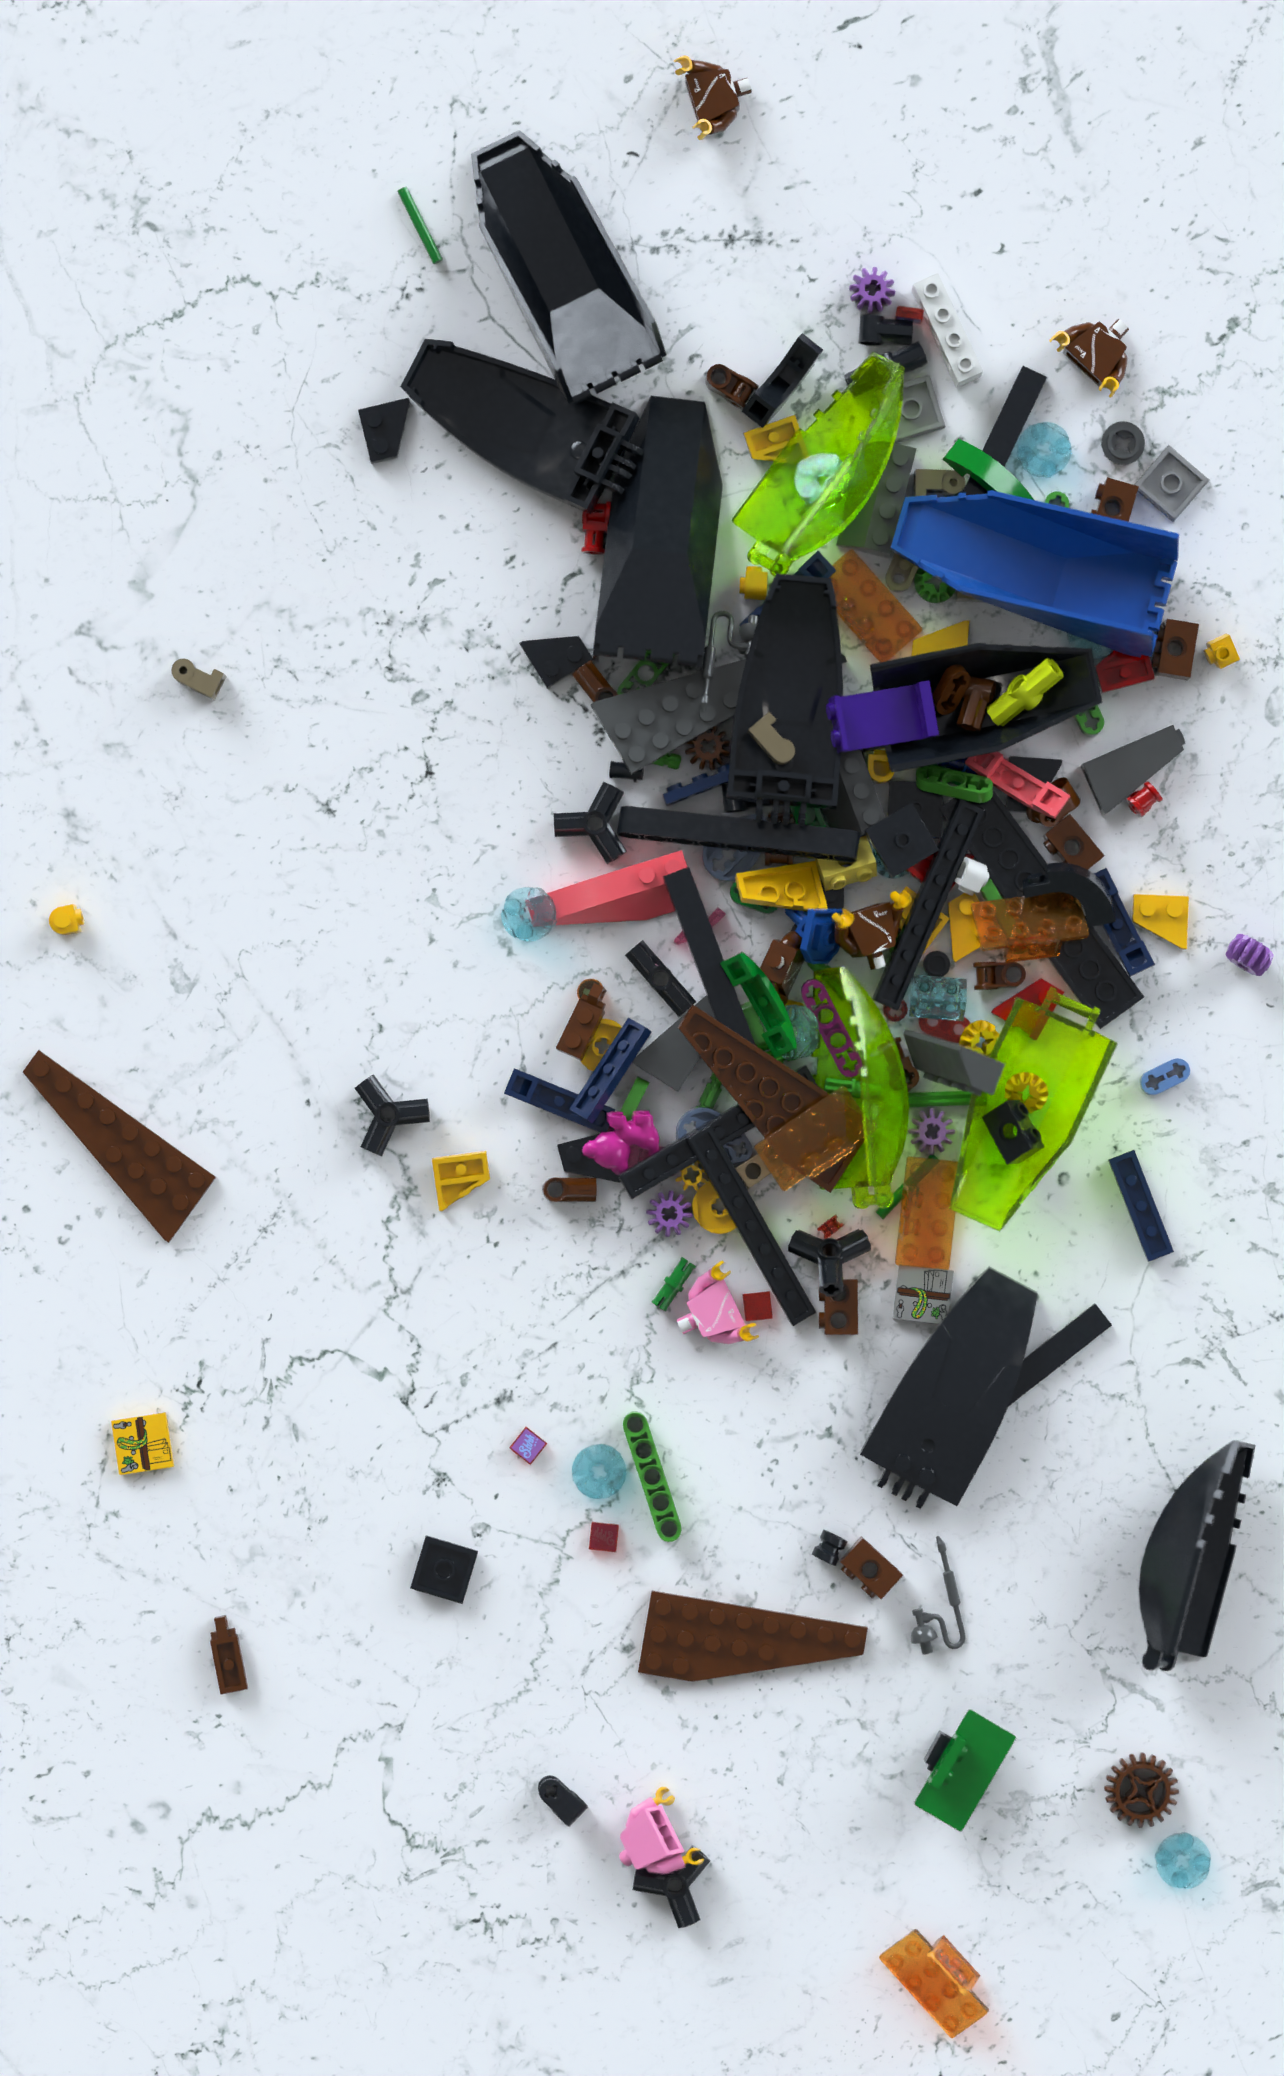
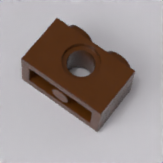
(1116, 492)
(1183, 634)
(1068, 830)
(862, 1553)

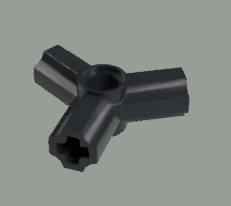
(603, 807)
(406, 1113)
(829, 1255)
(680, 1901)

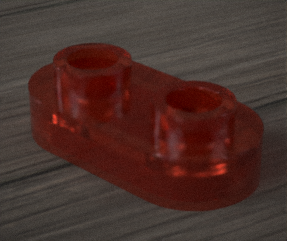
(943, 1029)

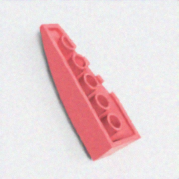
(619, 896)

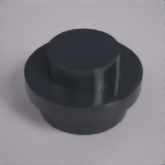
(936, 964)

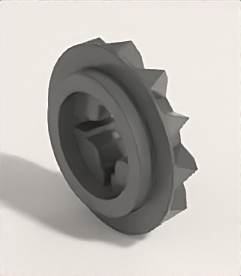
(1123, 430)

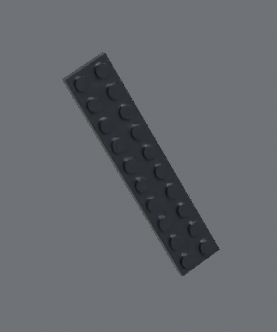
(1083, 963)

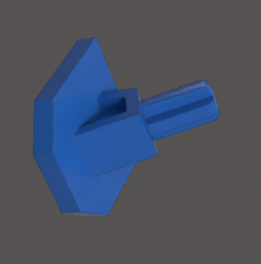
(817, 933)

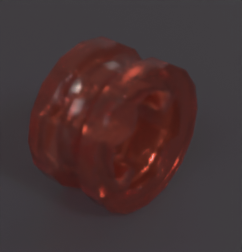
(903, 1009)
(830, 1226)

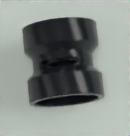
(829, 1547)

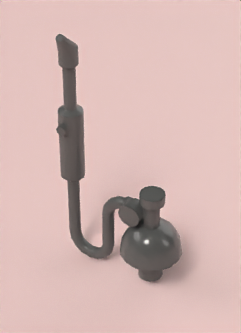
(746, 632)
(924, 1633)

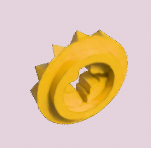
(978, 1029)
(1037, 1087)

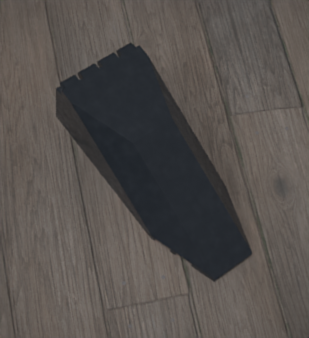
(562, 269)
(662, 539)

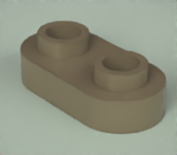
(903, 567)

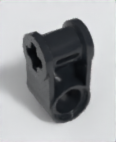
(564, 1802)

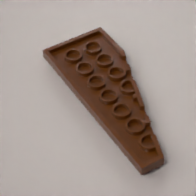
(757, 1082)
(718, 1639)

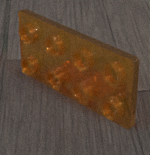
(871, 608)
(1029, 926)
(813, 1139)
(925, 1214)
(937, 1980)

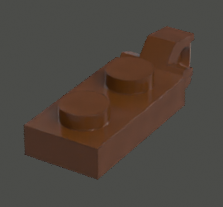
(583, 1023)
(227, 1657)

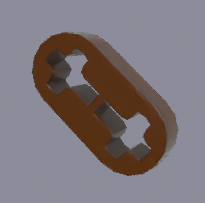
(950, 689)

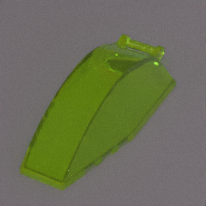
(862, 433)
(1071, 1064)
(881, 1084)

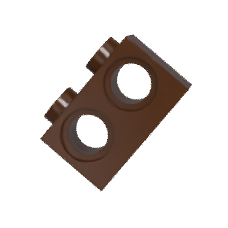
(846, 1306)

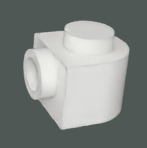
(971, 876)

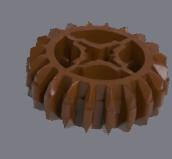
(1152, 1784)

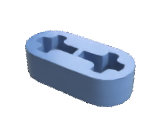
(1167, 1082)

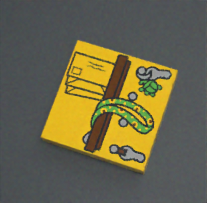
(142, 1443)

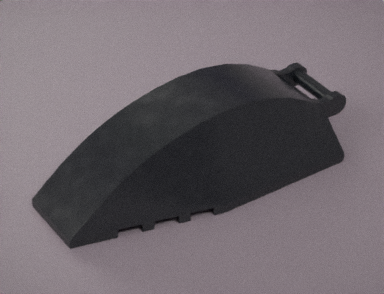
(1001, 663)
(1192, 1558)

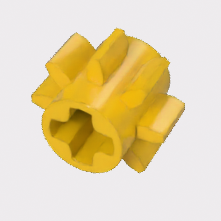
(687, 1181)

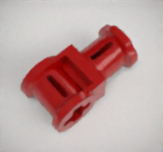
(595, 524)
(1142, 801)

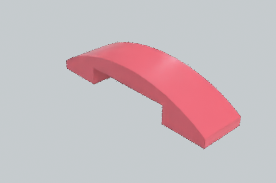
(1019, 784)

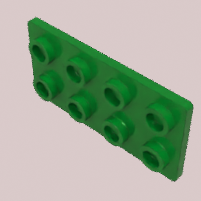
(965, 1770)

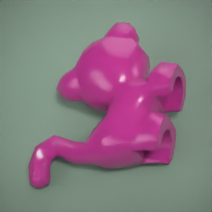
(613, 1147)

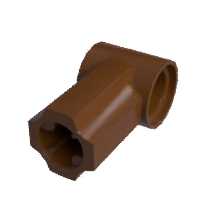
(592, 681)
(975, 703)
(573, 1189)

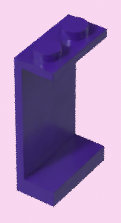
(882, 717)

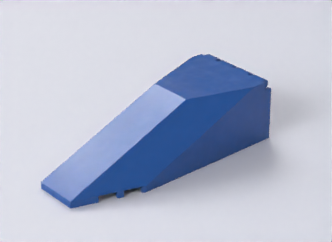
(1046, 563)

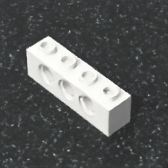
(947, 330)

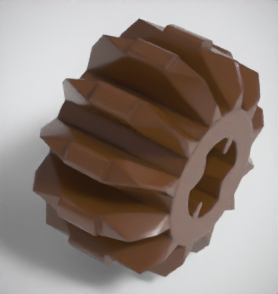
(707, 756)

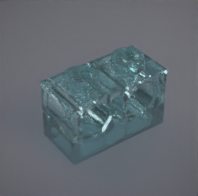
(938, 997)

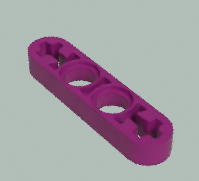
(834, 1026)

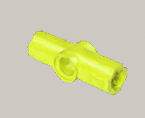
(1025, 692)

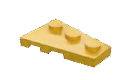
(783, 887)

